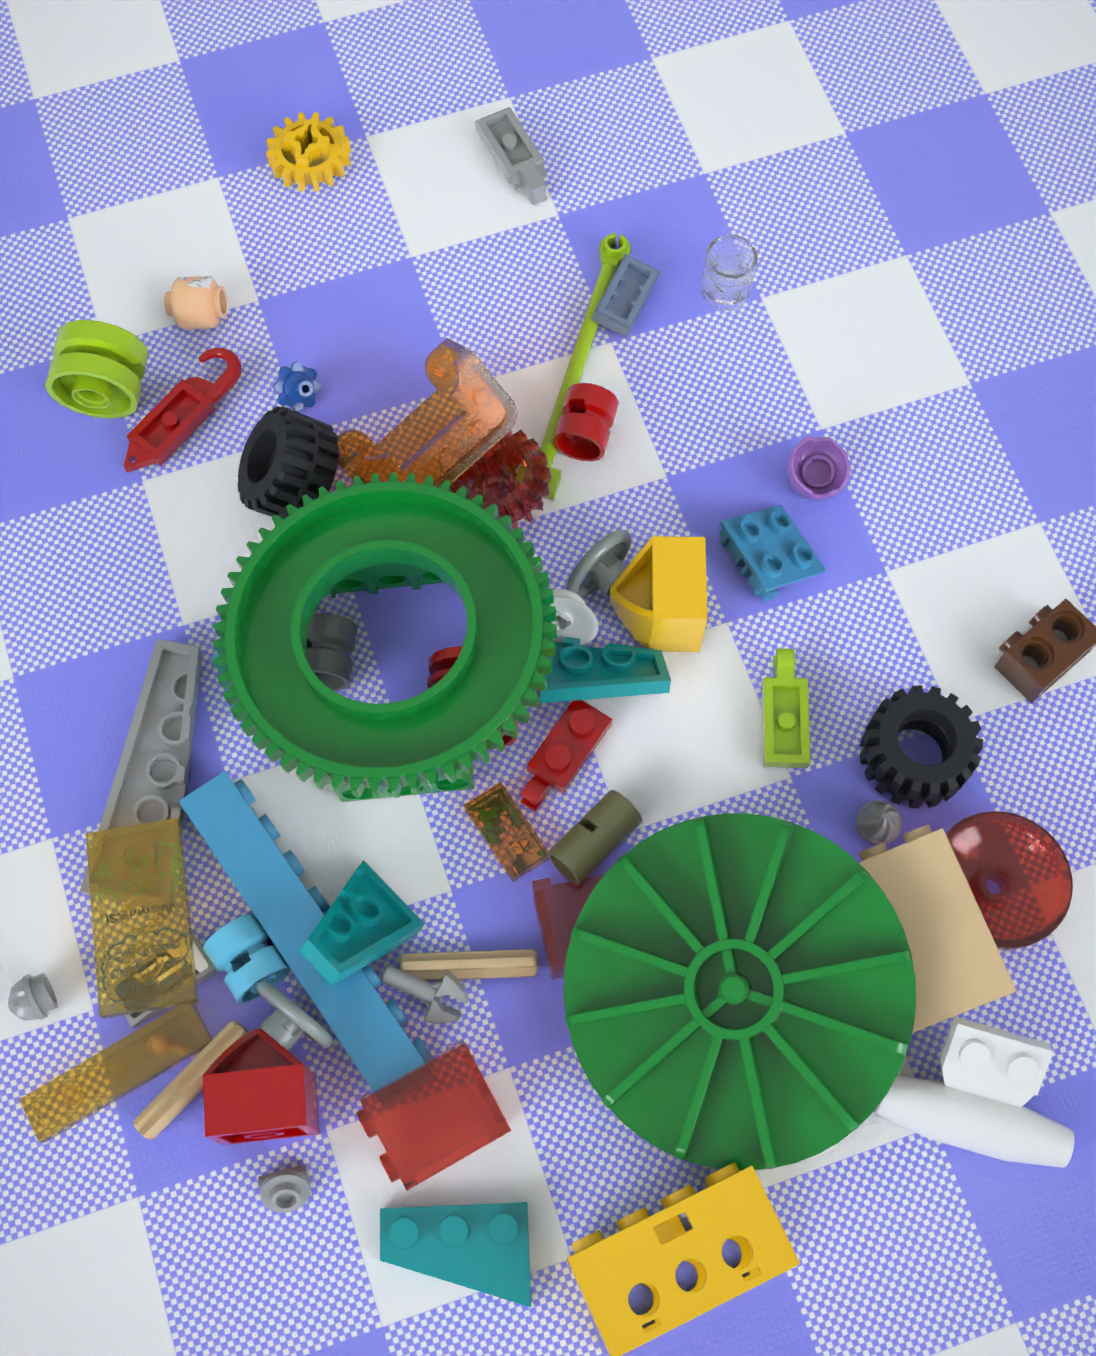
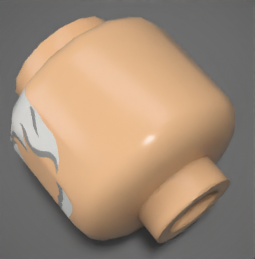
(196, 302)

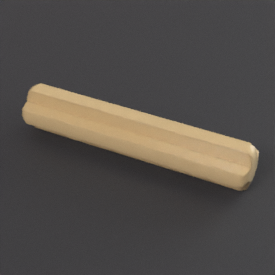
(471, 964)
(185, 1084)

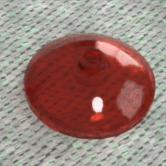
(1025, 865)

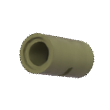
(594, 837)

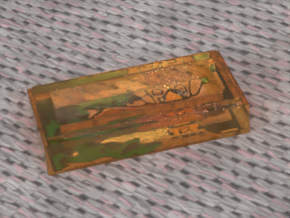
(506, 831)

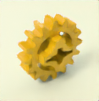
(313, 151)

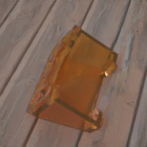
(445, 431)

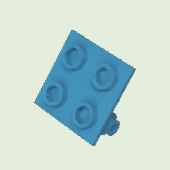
(770, 550)

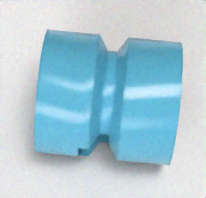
(245, 957)

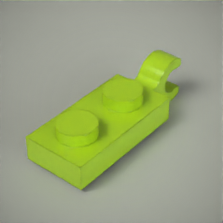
(785, 715)

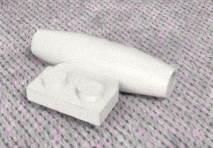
(982, 1098)

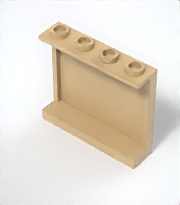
(945, 930)

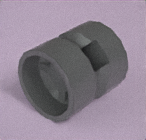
(327, 648)

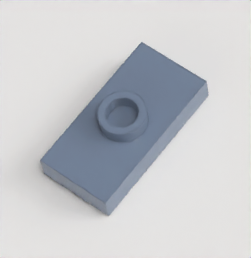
(625, 295)

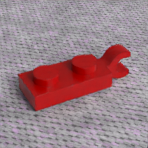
(564, 751)

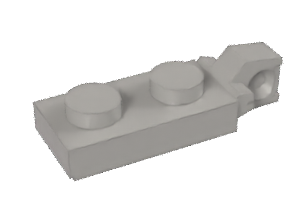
(514, 153)

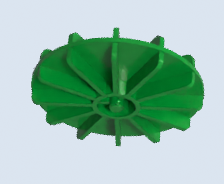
(739, 991)

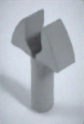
(428, 992)

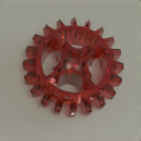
(496, 480)

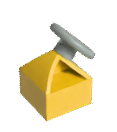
(655, 596)

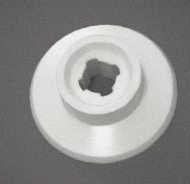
(573, 617)

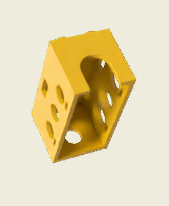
(654, 1246)

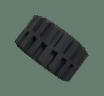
(286, 460)
(942, 721)

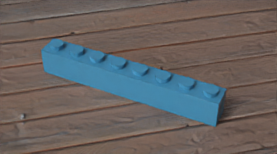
(289, 914)

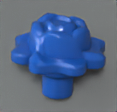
(297, 386)

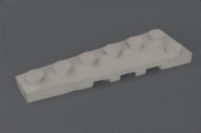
(158, 743)

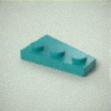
(359, 927)
(463, 1244)

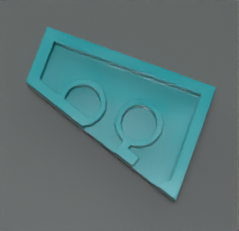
(603, 672)

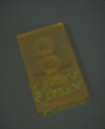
(141, 918)

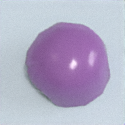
(818, 468)

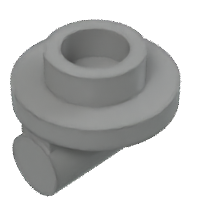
(285, 1189)

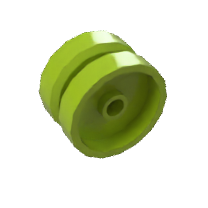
(97, 369)

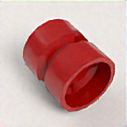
(585, 422)

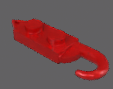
(180, 413)

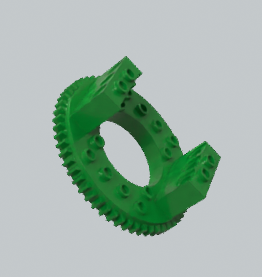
(374, 541)

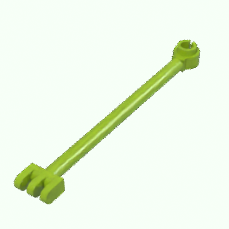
(610, 261)

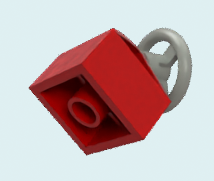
(258, 1085)

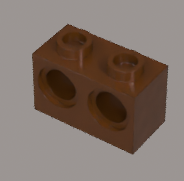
(1051, 653)

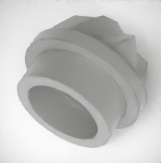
(878, 822)
(32, 998)

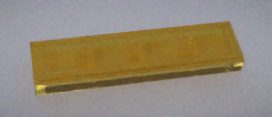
(115, 1071)

